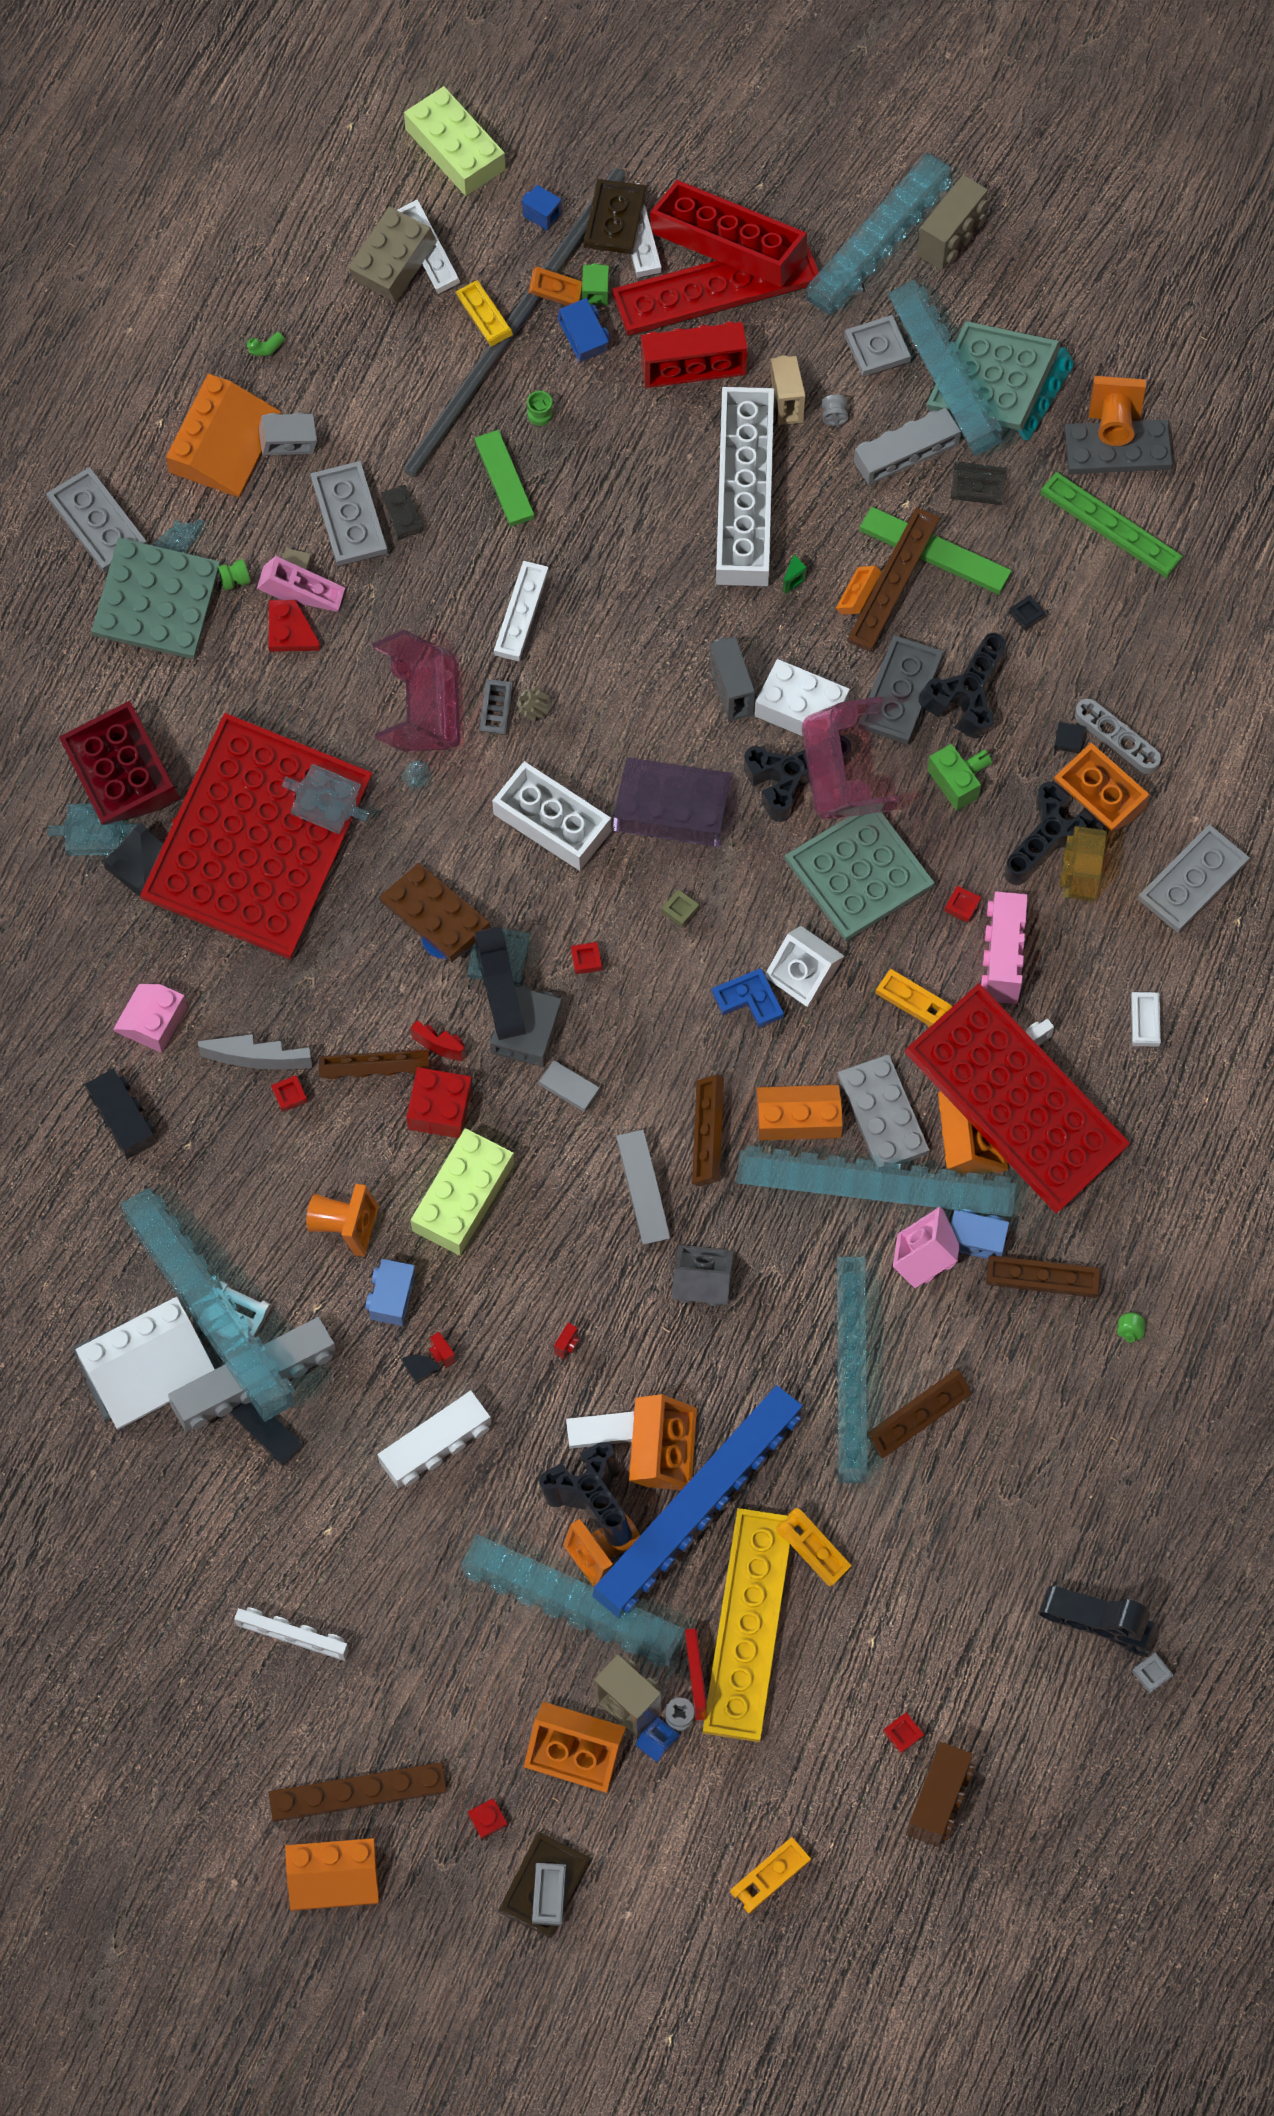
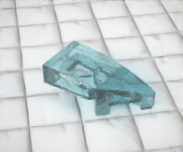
(180, 536)

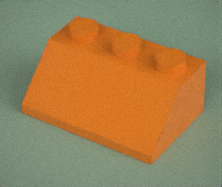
(1103, 788)
(799, 1112)
(964, 1145)
(662, 1442)
(574, 1746)
(332, 1874)

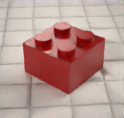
(439, 1102)

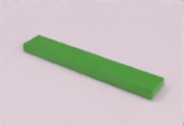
(1111, 525)
(940, 552)

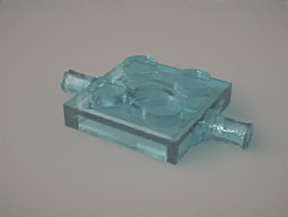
(325, 799)
(86, 834)

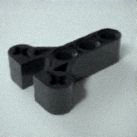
(972, 702)
(774, 767)
(1051, 803)
(499, 983)
(590, 1492)
(1118, 1621)

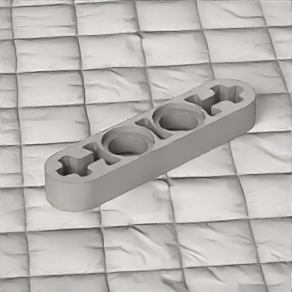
(1114, 739)

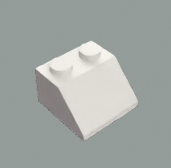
(803, 965)

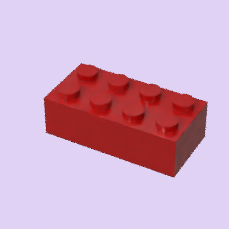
(693, 354)

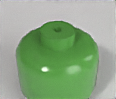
(1131, 1327)

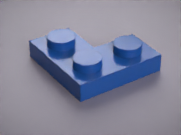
(749, 990)

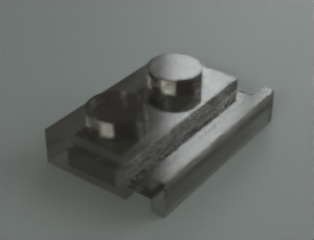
(978, 483)

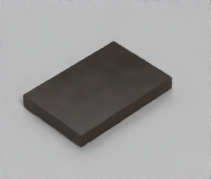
(615, 216)
(520, 1895)

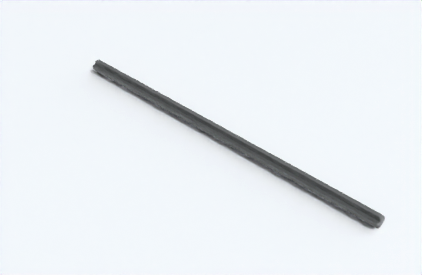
(493, 353)

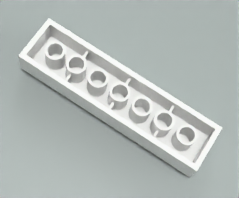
(745, 486)

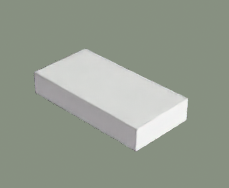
(1145, 1019)

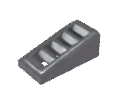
(499, 686)

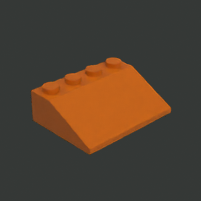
(219, 437)

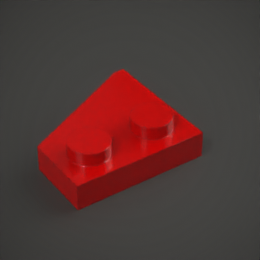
(289, 628)

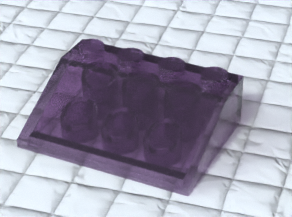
(672, 802)

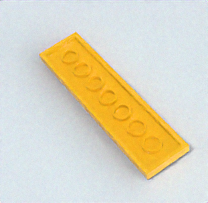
(747, 1627)

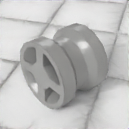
(834, 410)
(679, 1719)

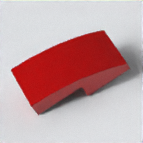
(443, 1045)

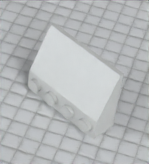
(144, 1362)

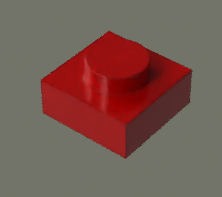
(962, 904)
(586, 958)
(289, 1093)
(567, 1341)
(441, 1351)
(903, 1733)
(487, 1818)

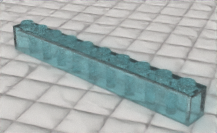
(876, 1183)
(207, 1304)

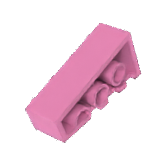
(1005, 946)

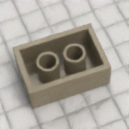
(952, 223)
(392, 254)
(628, 1695)

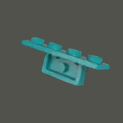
(1058, 373)

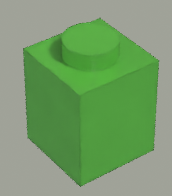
(595, 284)

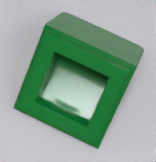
(794, 575)

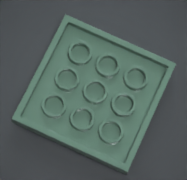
(1007, 369)
(155, 598)
(859, 872)

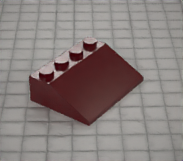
(119, 765)

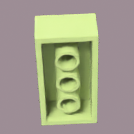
(454, 141)
(462, 1192)

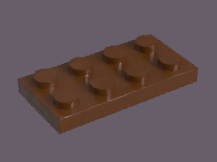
(434, 912)

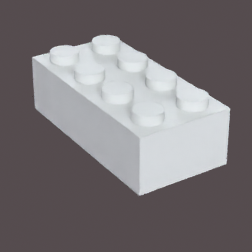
(552, 815)

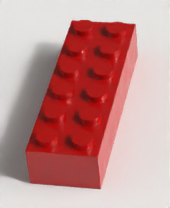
(729, 233)

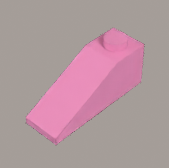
(292, 582)

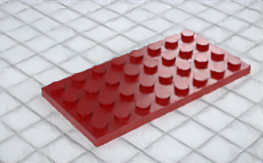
(1017, 1097)

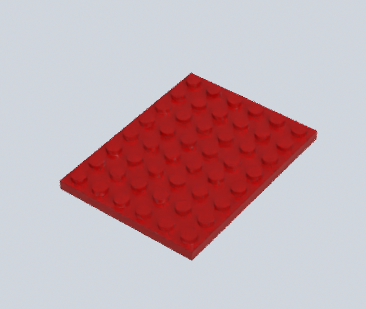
(238, 850)

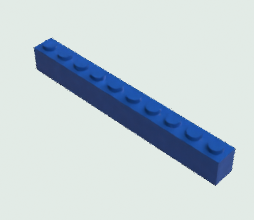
(697, 1502)

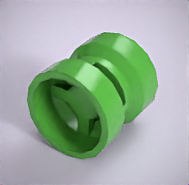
(539, 408)
(233, 575)

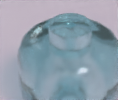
(416, 774)

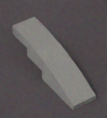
(243, 1052)
(642, 1187)

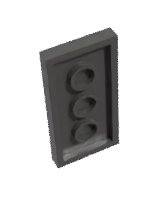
(1145, 452)
(900, 680)

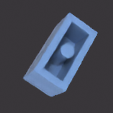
(979, 1234)
(391, 1292)

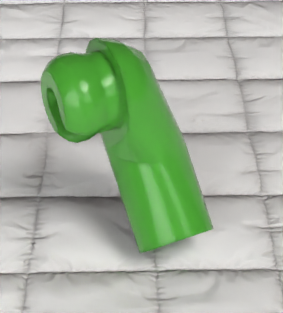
(267, 348)

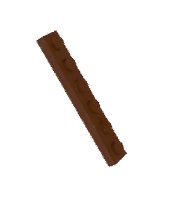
(893, 579)
(357, 1792)

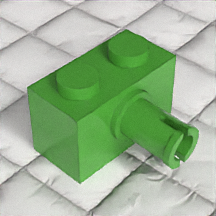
(956, 775)

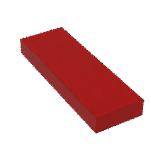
(696, 1676)

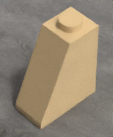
(788, 390)

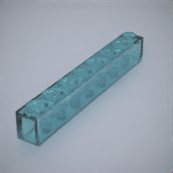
(878, 234)
(945, 368)
(851, 1370)
(571, 1600)

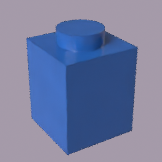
(541, 207)

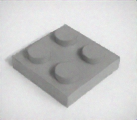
(877, 345)

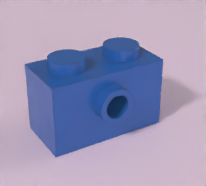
(583, 329)

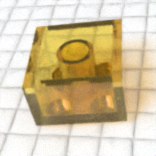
(1083, 863)

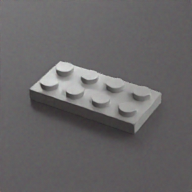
(348, 513)
(93, 516)
(1193, 878)
(883, 1112)

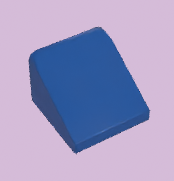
(657, 1739)

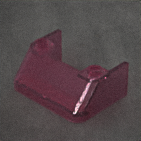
(430, 694)
(830, 790)

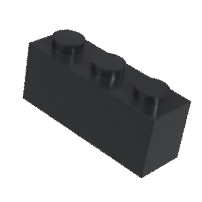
(121, 1113)

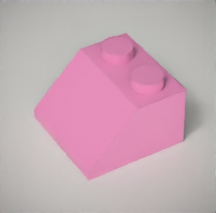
(152, 1015)
(926, 1248)

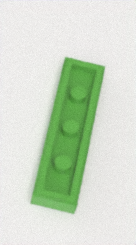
(504, 478)

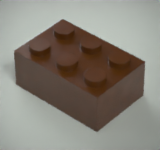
(941, 1795)

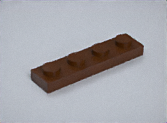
(372, 1063)
(708, 1130)
(1043, 1276)
(919, 1413)

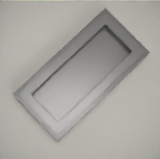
(569, 1086)
(549, 1894)

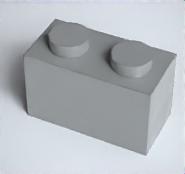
(287, 434)

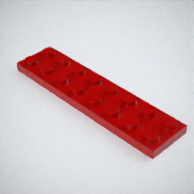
(698, 293)

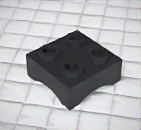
(134, 858)

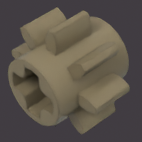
(533, 703)

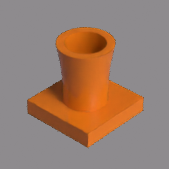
(1117, 404)
(351, 1219)
(592, 1551)

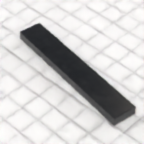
(268, 1434)

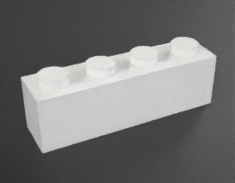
(434, 1440)

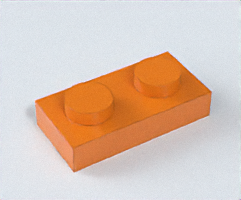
(555, 286)
(858, 590)

